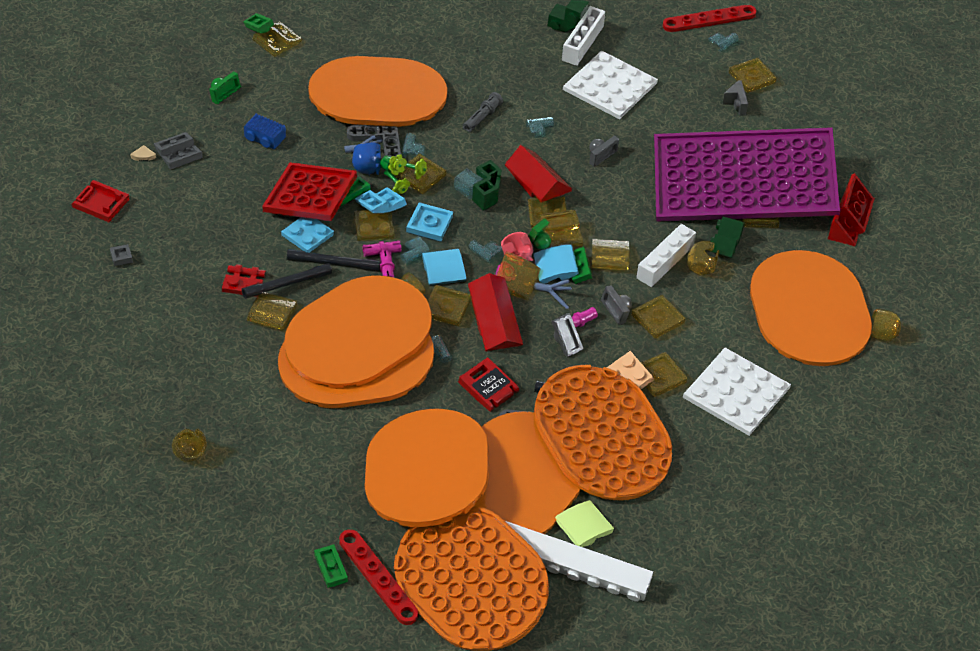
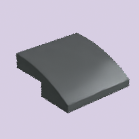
(177, 144)

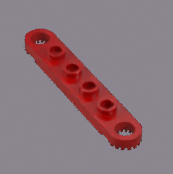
(709, 18)
(378, 577)

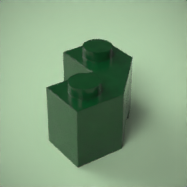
(567, 17)
(487, 191)
(728, 236)

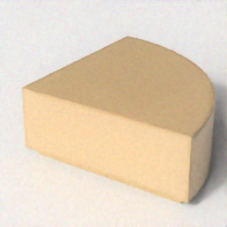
(143, 153)

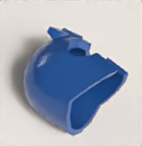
(366, 159)

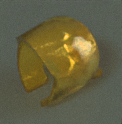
(699, 261)
(885, 325)
(188, 441)

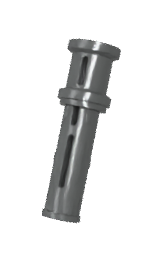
(487, 107)

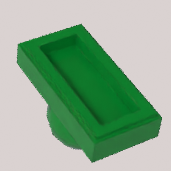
(224, 87)
(538, 237)

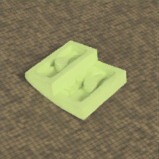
(584, 523)

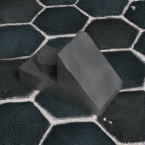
(736, 96)

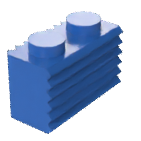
(264, 131)

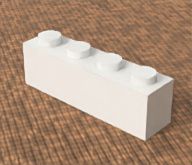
(583, 36)
(666, 255)

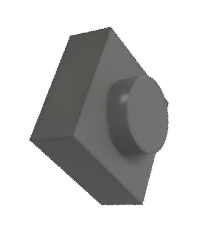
(121, 255)

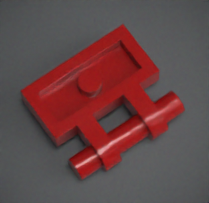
(235, 282)

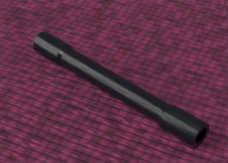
(365, 264)
(258, 289)

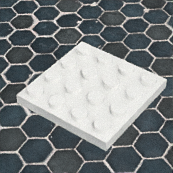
(610, 84)
(736, 391)

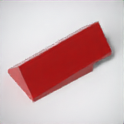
(536, 175)
(854, 213)
(494, 312)

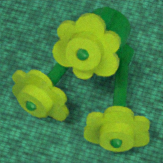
(395, 165)

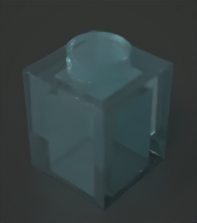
(465, 181)

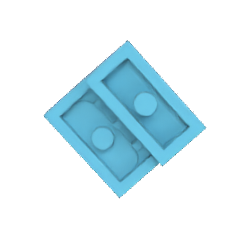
(381, 202)
(556, 263)
(444, 267)

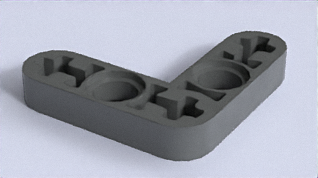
(387, 137)

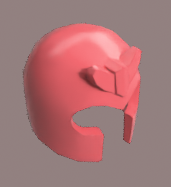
(518, 244)

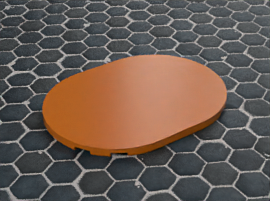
(377, 91)
(810, 308)
(358, 331)
(384, 388)
(603, 432)
(426, 467)
(523, 475)
(473, 580)

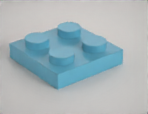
(429, 221)
(307, 233)

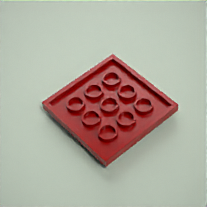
(310, 191)

